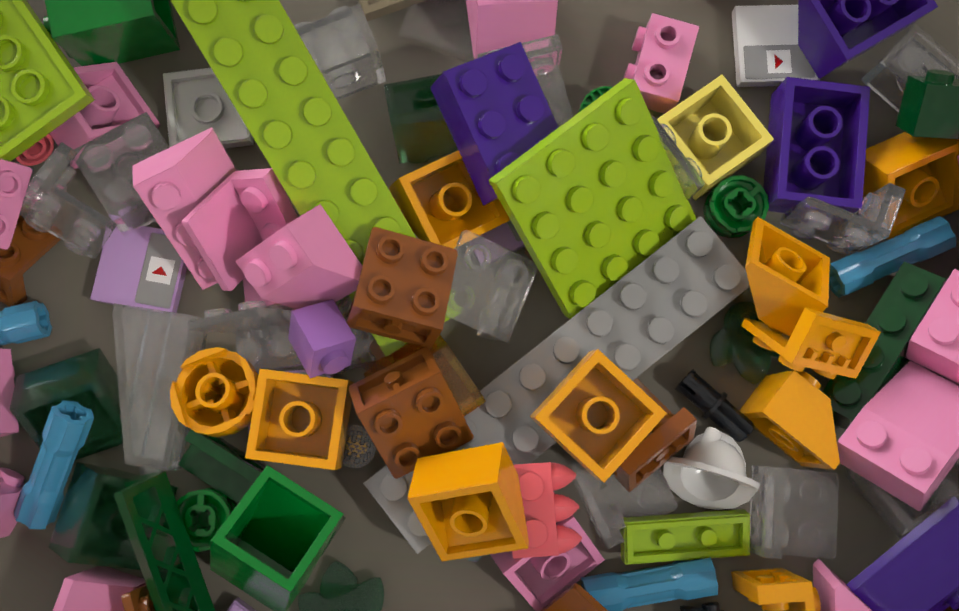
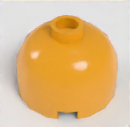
(215, 392)

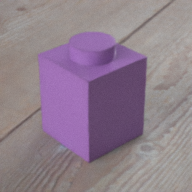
(321, 338)

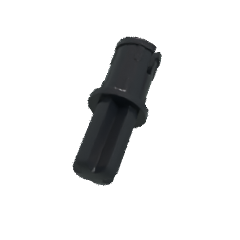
(715, 406)

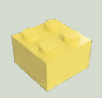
(717, 132)

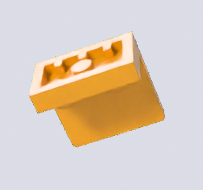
(819, 342)
(777, 589)

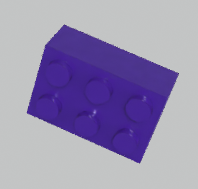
(493, 112)
(816, 144)

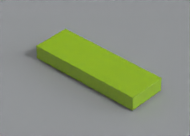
(685, 536)

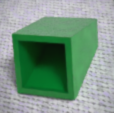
(111, 29)
(273, 539)

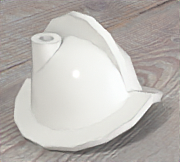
(711, 473)

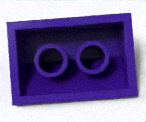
(844, 29)
(918, 569)

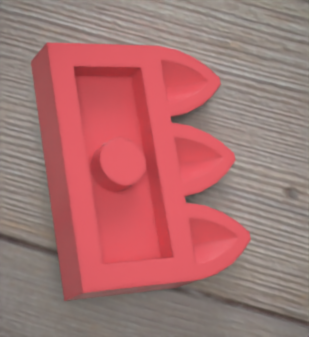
(545, 508)

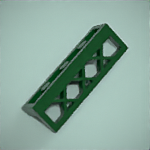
(224, 467)
(162, 544)

